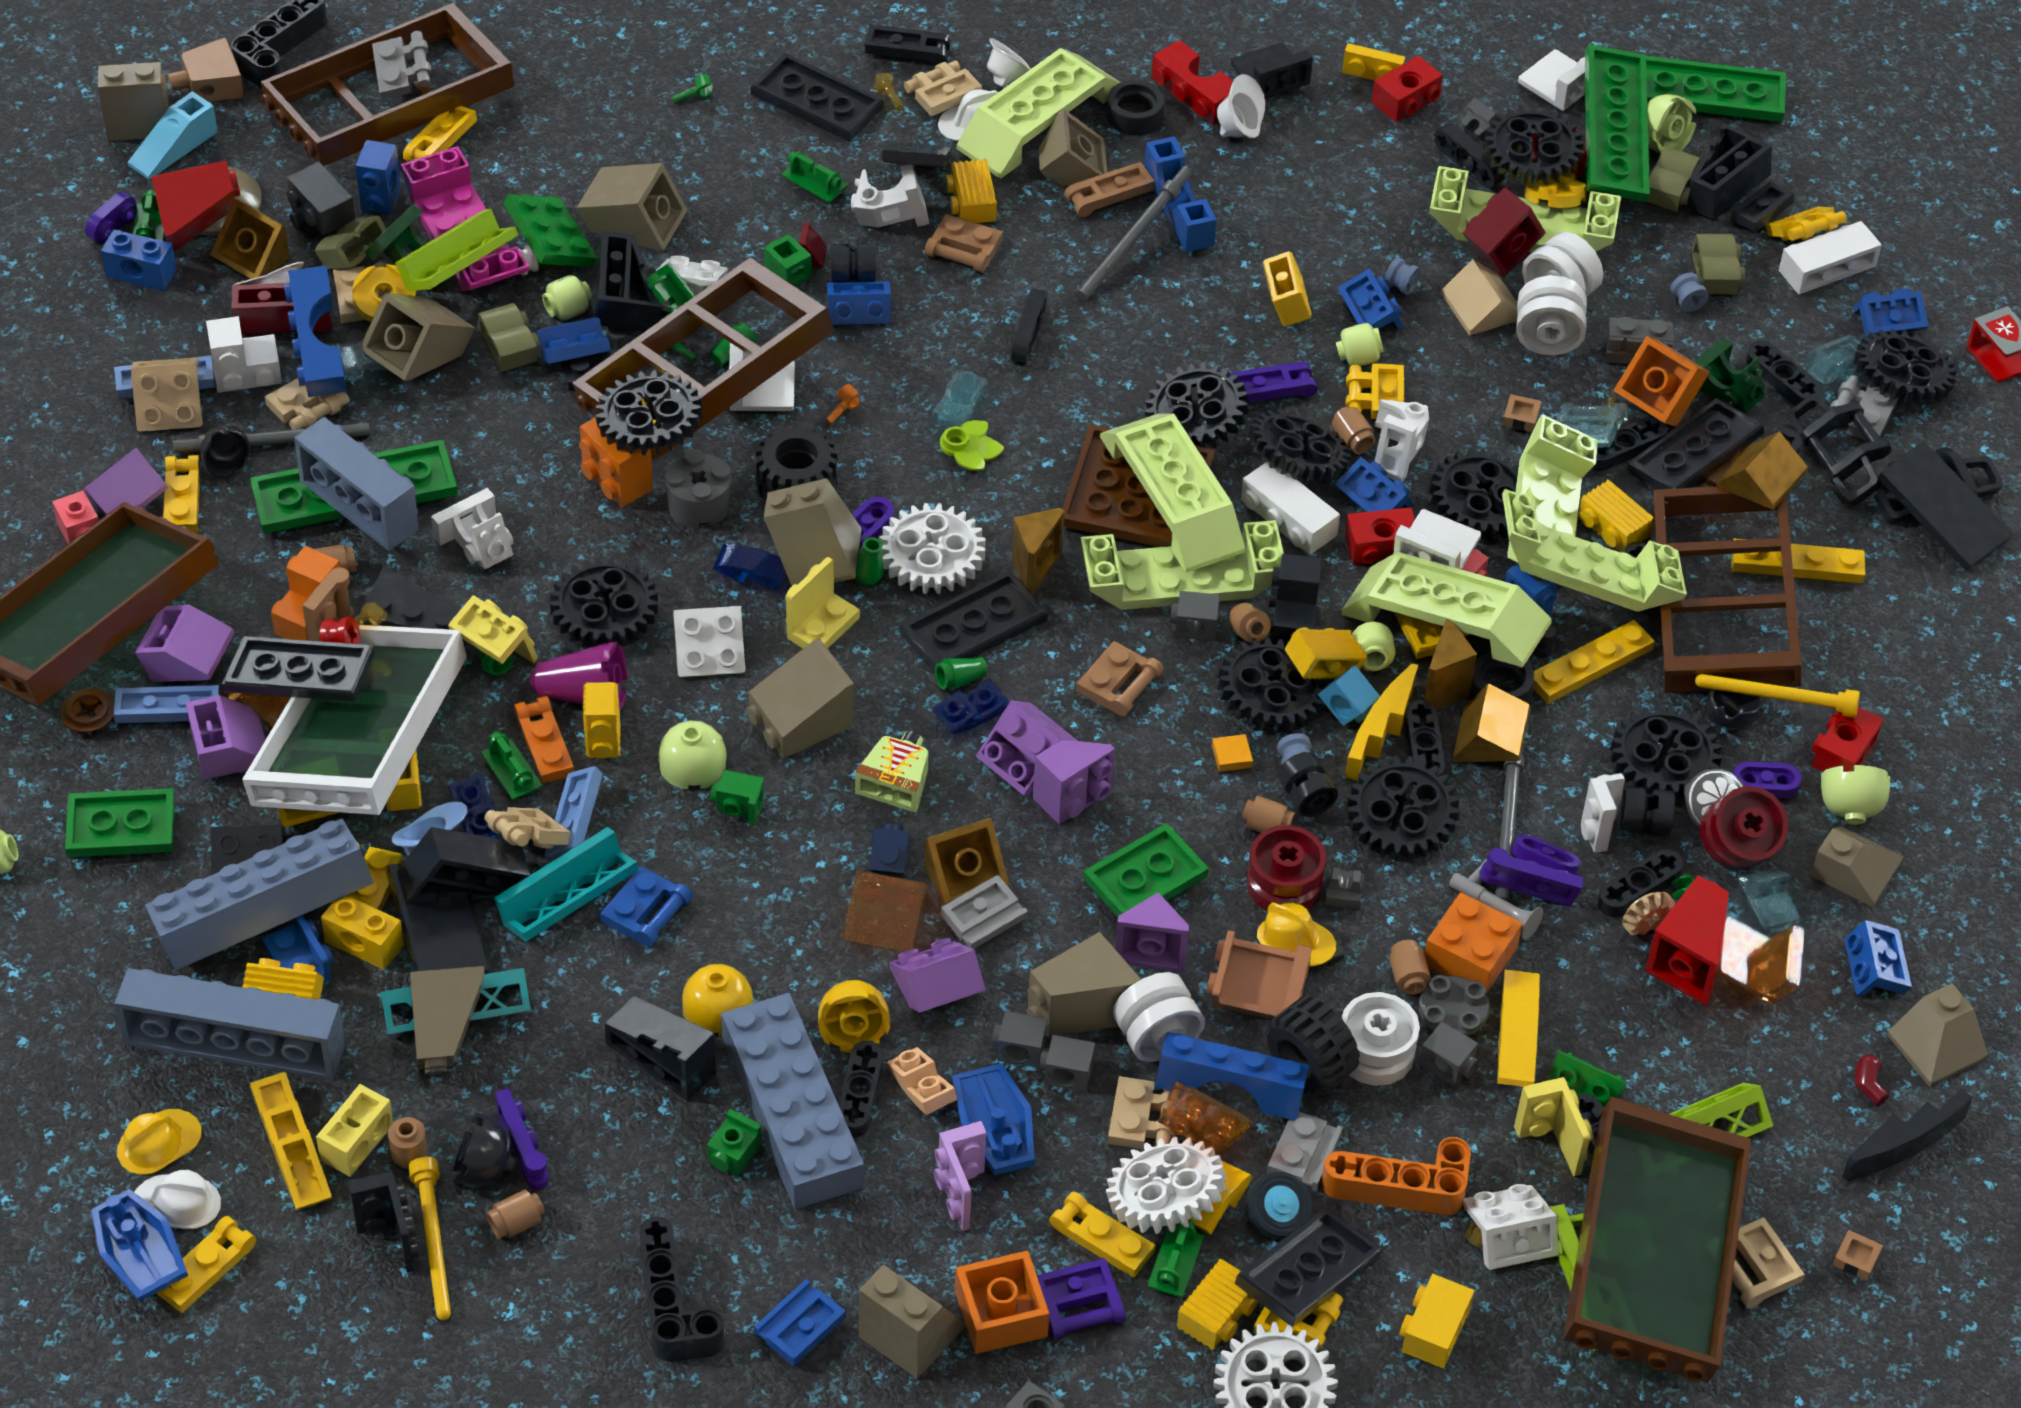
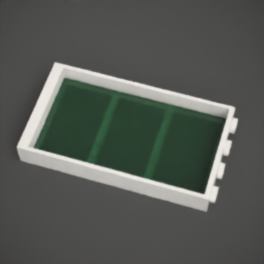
(355, 752)

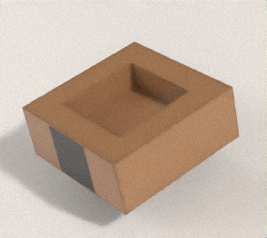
(1521, 413)
(1857, 1255)

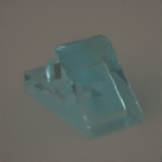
(1770, 899)

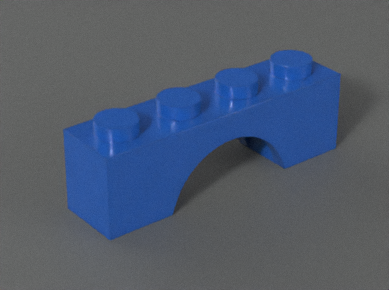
(1189, 217)
(321, 363)
(1271, 1080)

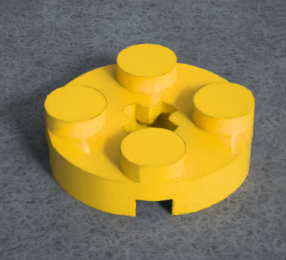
(1564, 194)
(369, 282)

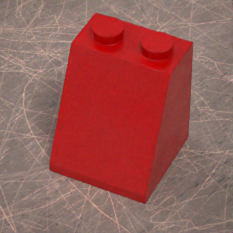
(194, 199)
(1690, 941)

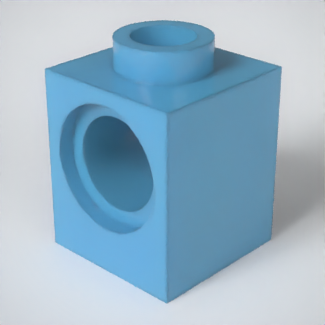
(1349, 696)

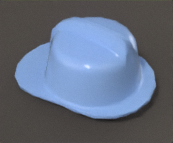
(443, 816)

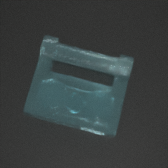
(1595, 421)

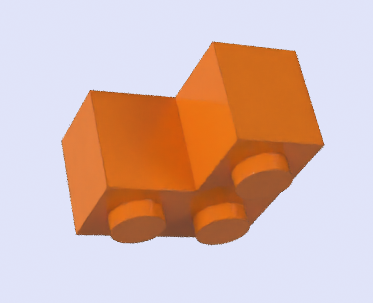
(304, 576)

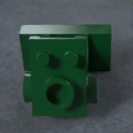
(398, 237)
(1744, 386)

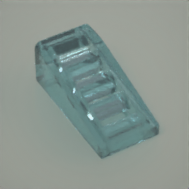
(1832, 359)

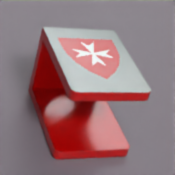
(1999, 344)

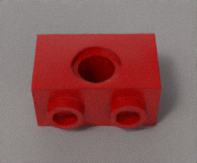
(1407, 89)
(1372, 534)
(1846, 740)

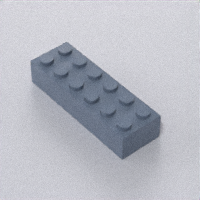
(259, 893)
(230, 1023)
(792, 1101)

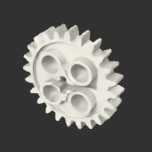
(932, 548)
(1166, 1185)
(1274, 1350)

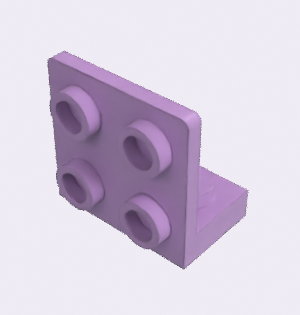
(958, 1160)

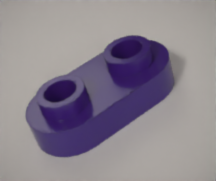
(111, 216)
(866, 514)
(1777, 778)
(1545, 854)

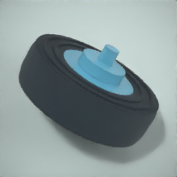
(1277, 1204)

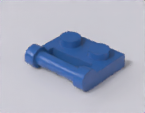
(638, 900)

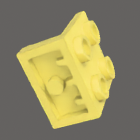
(815, 610)
(492, 631)
(1556, 1108)

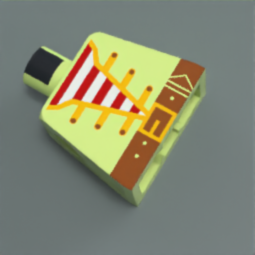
(894, 771)

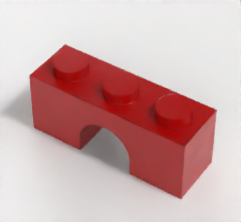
(1177, 71)

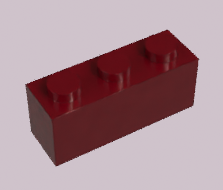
(265, 309)

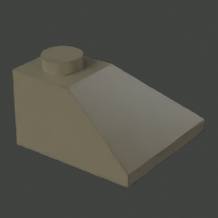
(1071, 151)
(1855, 865)
(1940, 1036)

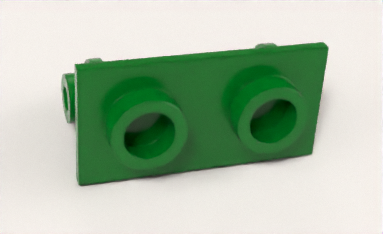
(813, 178)
(148, 218)
(669, 286)
(510, 766)
(1586, 1078)
(1176, 1260)

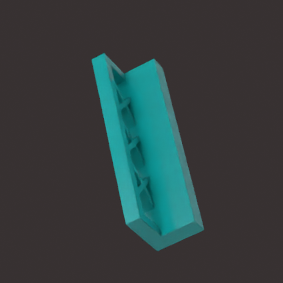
(561, 881)
(491, 981)

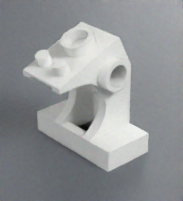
(890, 206)
(1404, 424)
(479, 534)

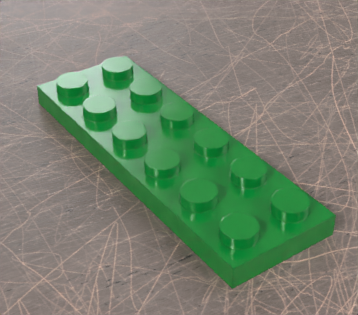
(1719, 87)
(1616, 123)
(289, 504)

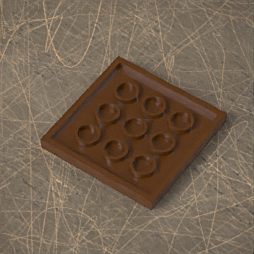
(1110, 498)

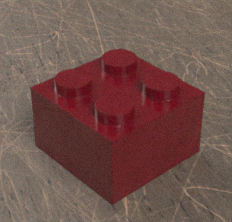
(1503, 232)

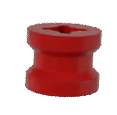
(340, 631)

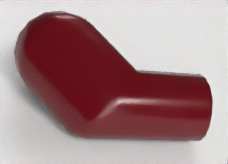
(1866, 1079)

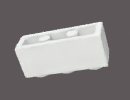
(1830, 257)
(1295, 508)

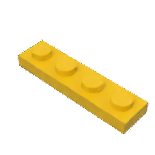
(1807, 562)
(1591, 661)

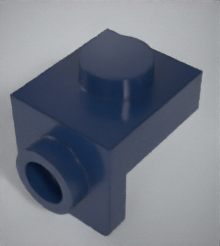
(889, 849)

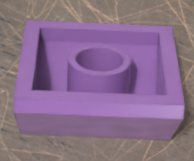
(126, 481)
(1153, 936)

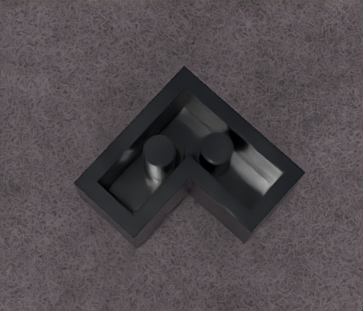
(318, 201)
(1294, 597)

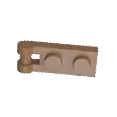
(1109, 188)

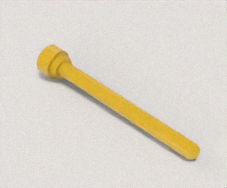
(1844, 702)
(424, 1174)

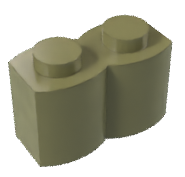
(1671, 179)
(350, 243)
(1717, 263)
(508, 337)

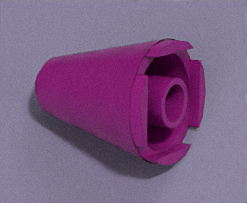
(565, 675)

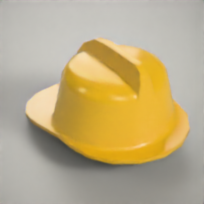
(1291, 926)
(157, 1140)

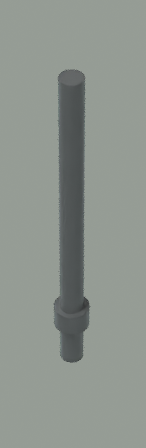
(1168, 193)
(268, 438)
(1513, 771)

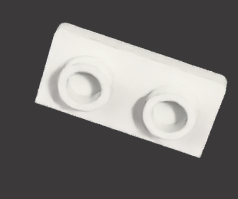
(1601, 809)

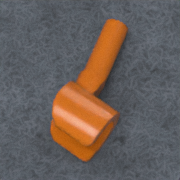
(848, 399)

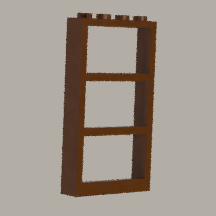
(331, 69)
(763, 362)
(1763, 667)

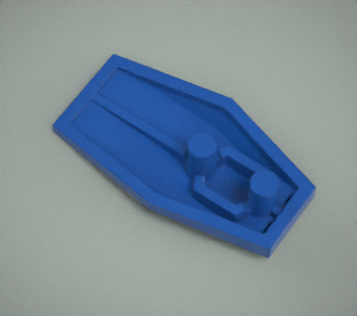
(1005, 1113)
(137, 1244)

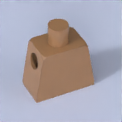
(209, 72)

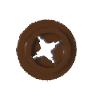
(93, 701)

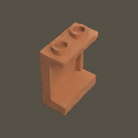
(1257, 977)

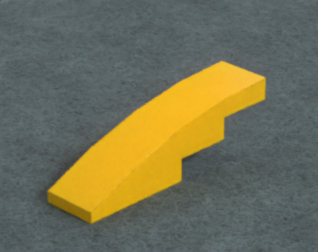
(1384, 717)
(1518, 1028)
(290, 1141)

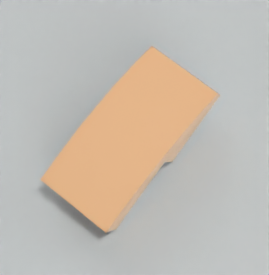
(920, 1081)

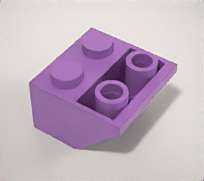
(183, 645)
(224, 735)
(1015, 742)
(1072, 777)
(937, 974)

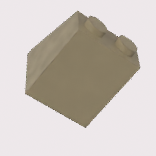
(132, 99)
(634, 202)
(415, 335)
(811, 525)
(803, 701)
(1080, 987)
(442, 1012)
(904, 1322)

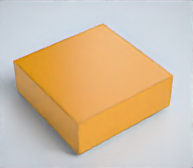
(1232, 753)

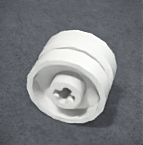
(1566, 257)
(1551, 315)
(1154, 1008)
(1385, 1037)

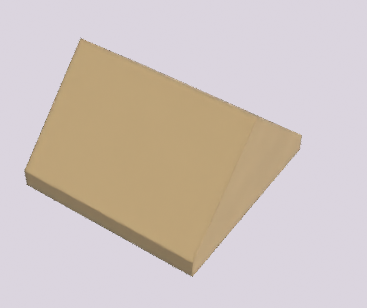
(1480, 299)

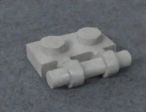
(392, 66)
(1876, 407)

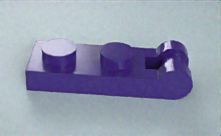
(1277, 381)
(1530, 878)
(523, 1141)

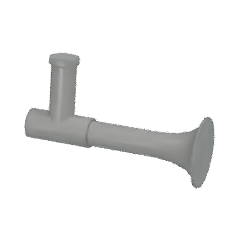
(1472, 888)

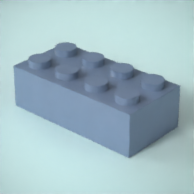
(357, 483)

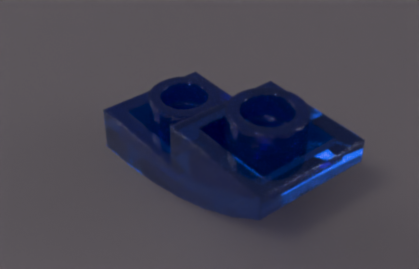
(743, 561)
(970, 710)
(476, 797)

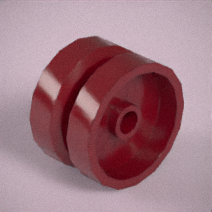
(1744, 827)
(1286, 867)

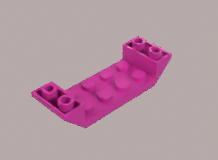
(446, 197)

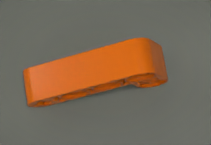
(1350, 1175)

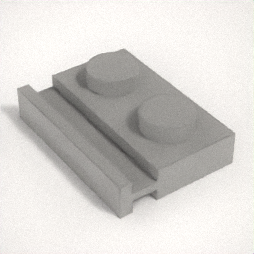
(983, 912)
(1304, 1149)

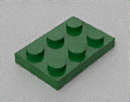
(550, 230)
(120, 822)
(1145, 867)

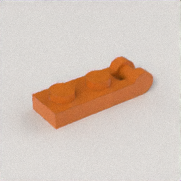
(544, 740)

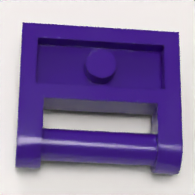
(1078, 1287)

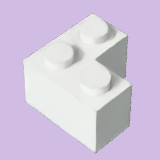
(240, 361)

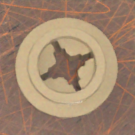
(1647, 913)

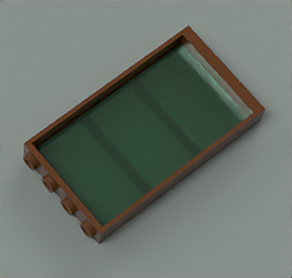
(94, 597)
(1658, 1240)

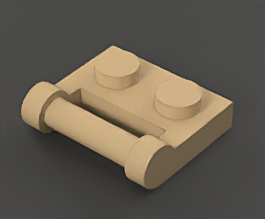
(1769, 1262)

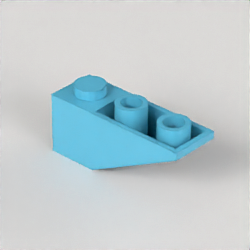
(176, 134)

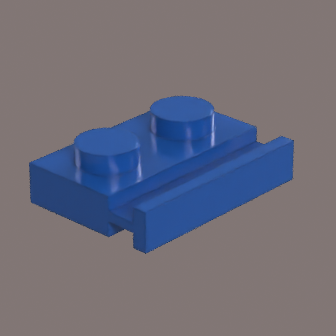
(800, 1322)

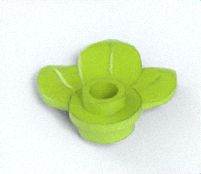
(970, 445)

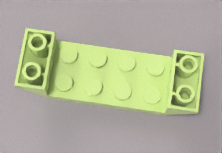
(1030, 107)
(1455, 206)
(1553, 473)
(1181, 489)
(1589, 567)
(1155, 576)
(1443, 592)

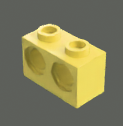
(354, 1130)

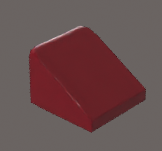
(813, 244)

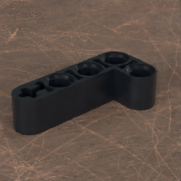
(262, 45)
(666, 1288)

